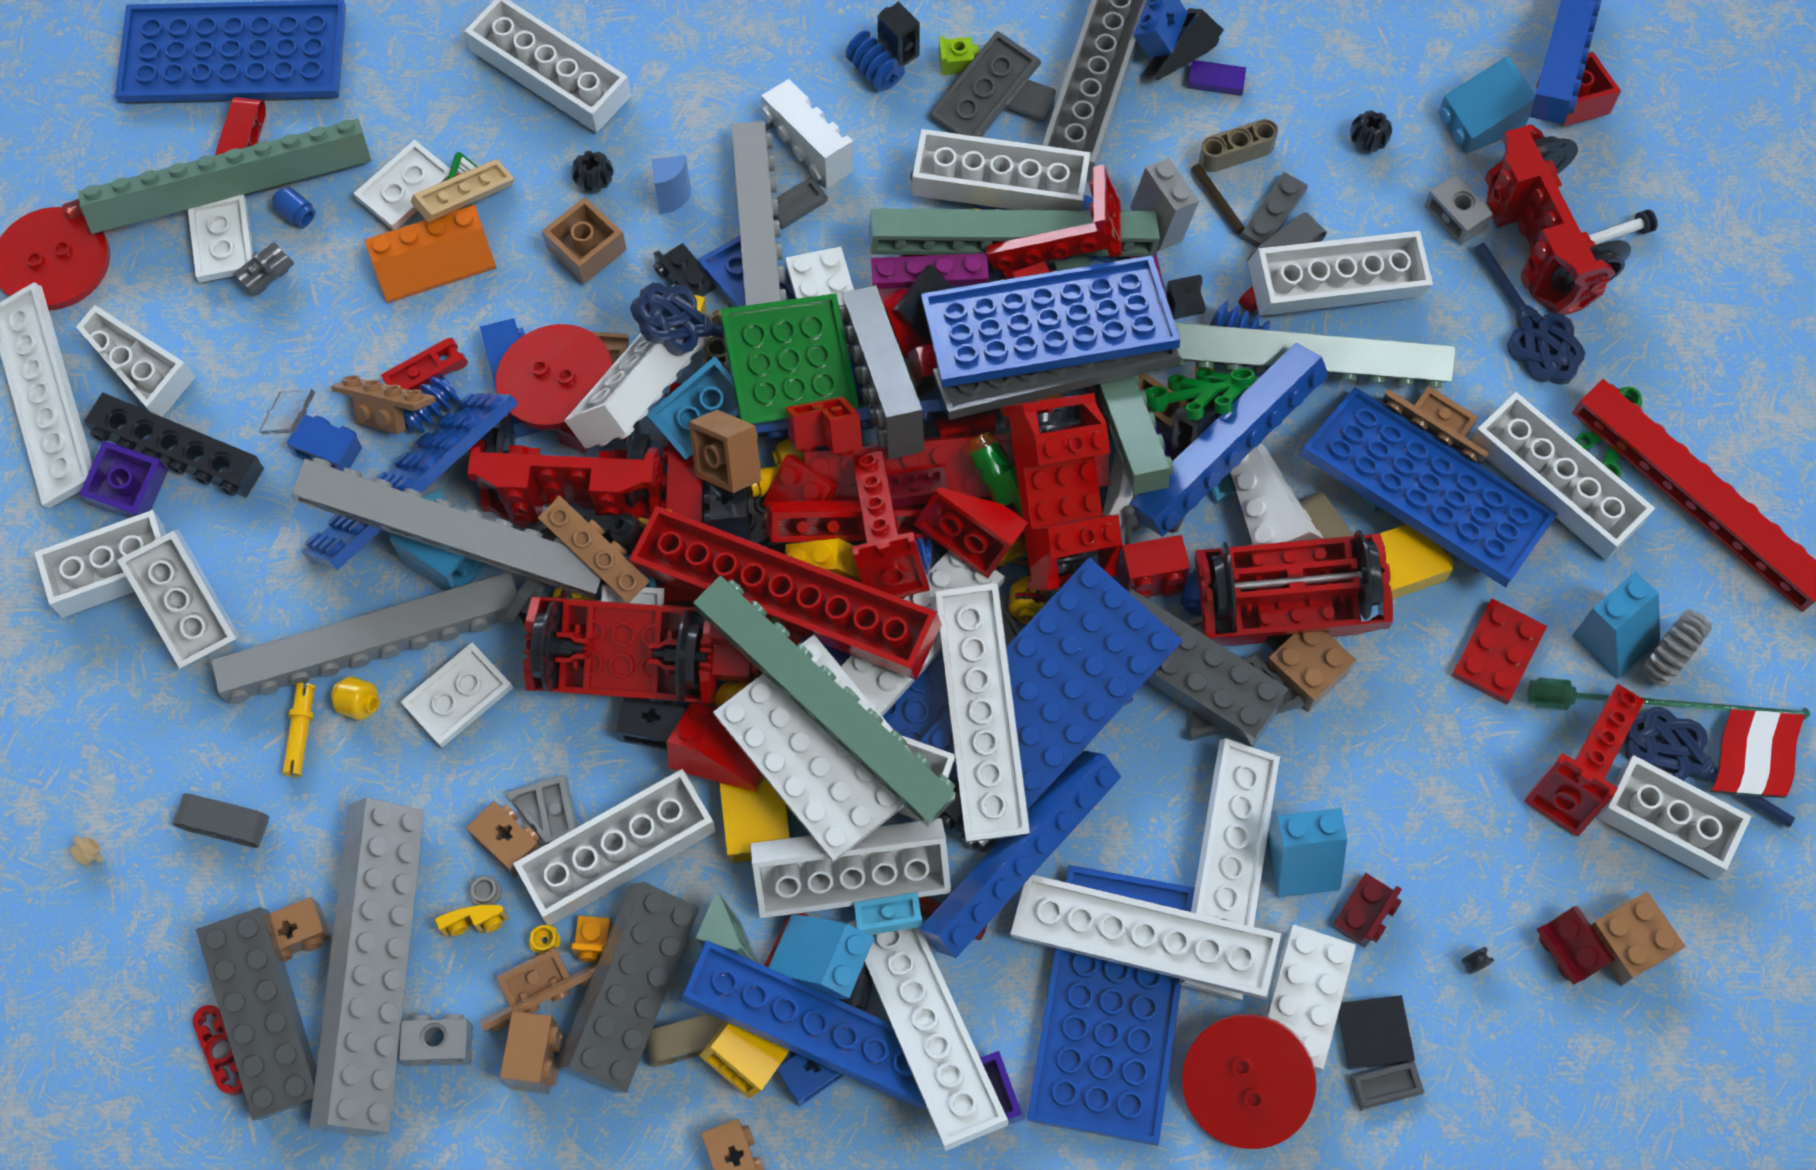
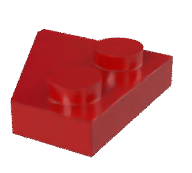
(799, 483)

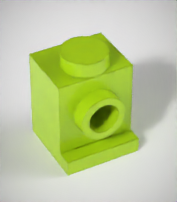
(956, 54)

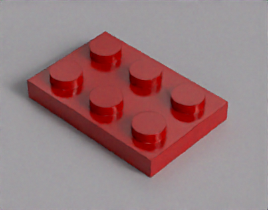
(1499, 651)

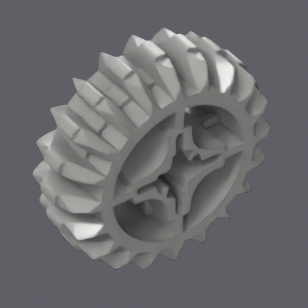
(1676, 648)

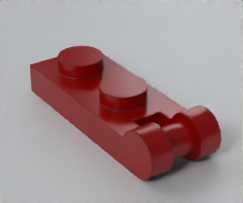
(427, 364)

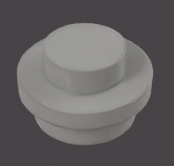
(485, 891)

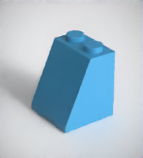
(1487, 106)
(436, 565)
(1622, 625)
(1307, 852)
(822, 954)

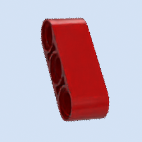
(242, 124)

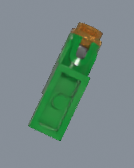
(994, 470)

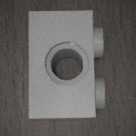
(1444, 204)
(454, 1049)

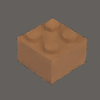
(584, 240)
(725, 451)
(1311, 665)
(1637, 937)
(531, 1053)

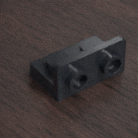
(682, 268)

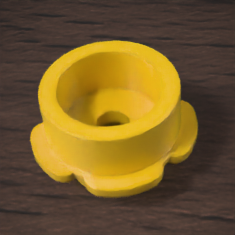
(539, 933)

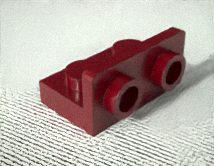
(916, 486)
(1366, 910)
(1574, 946)

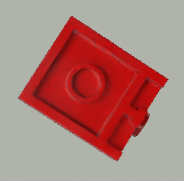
(1059, 244)
(887, 559)
(1576, 789)

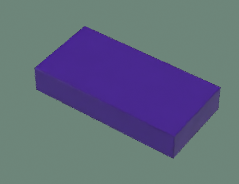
(1217, 77)

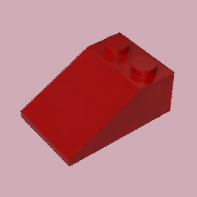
(971, 528)
(708, 751)

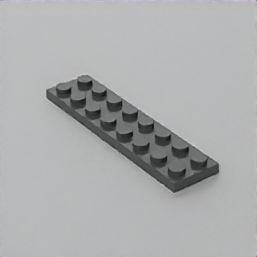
(1001, 392)

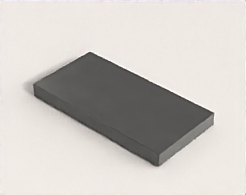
(985, 87)

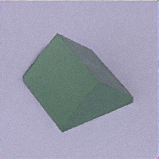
(724, 929)

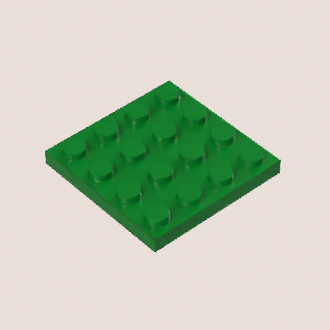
(786, 356)

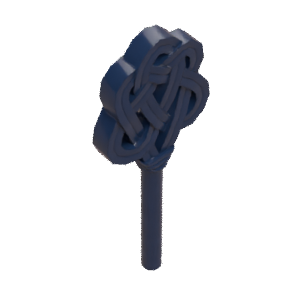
(664, 308)
(1546, 334)
(1681, 747)

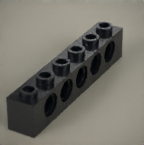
(112, 412)

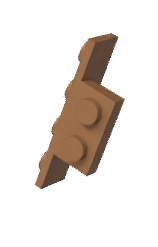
(381, 404)
(1442, 417)
(590, 546)
(534, 983)

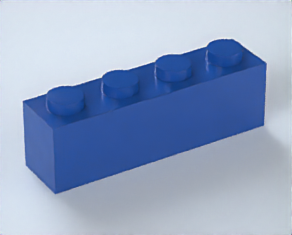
(497, 340)

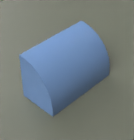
(671, 182)

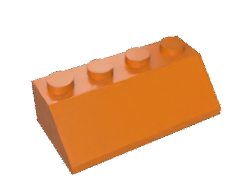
(430, 254)

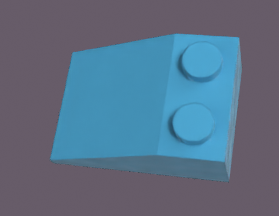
(700, 394)

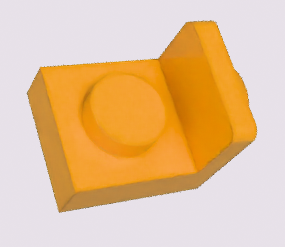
(591, 937)

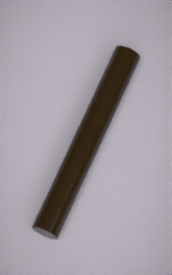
(1217, 199)

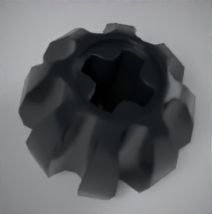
(1371, 131)
(592, 171)

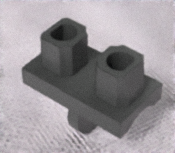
(263, 269)

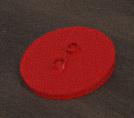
(53, 254)
(551, 373)
(1249, 1081)

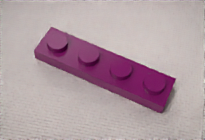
(955, 268)

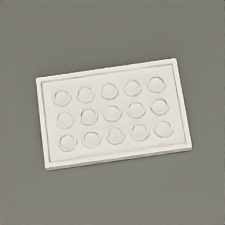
(805, 765)

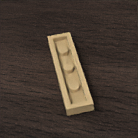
(462, 190)

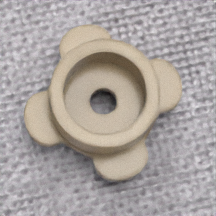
(86, 850)

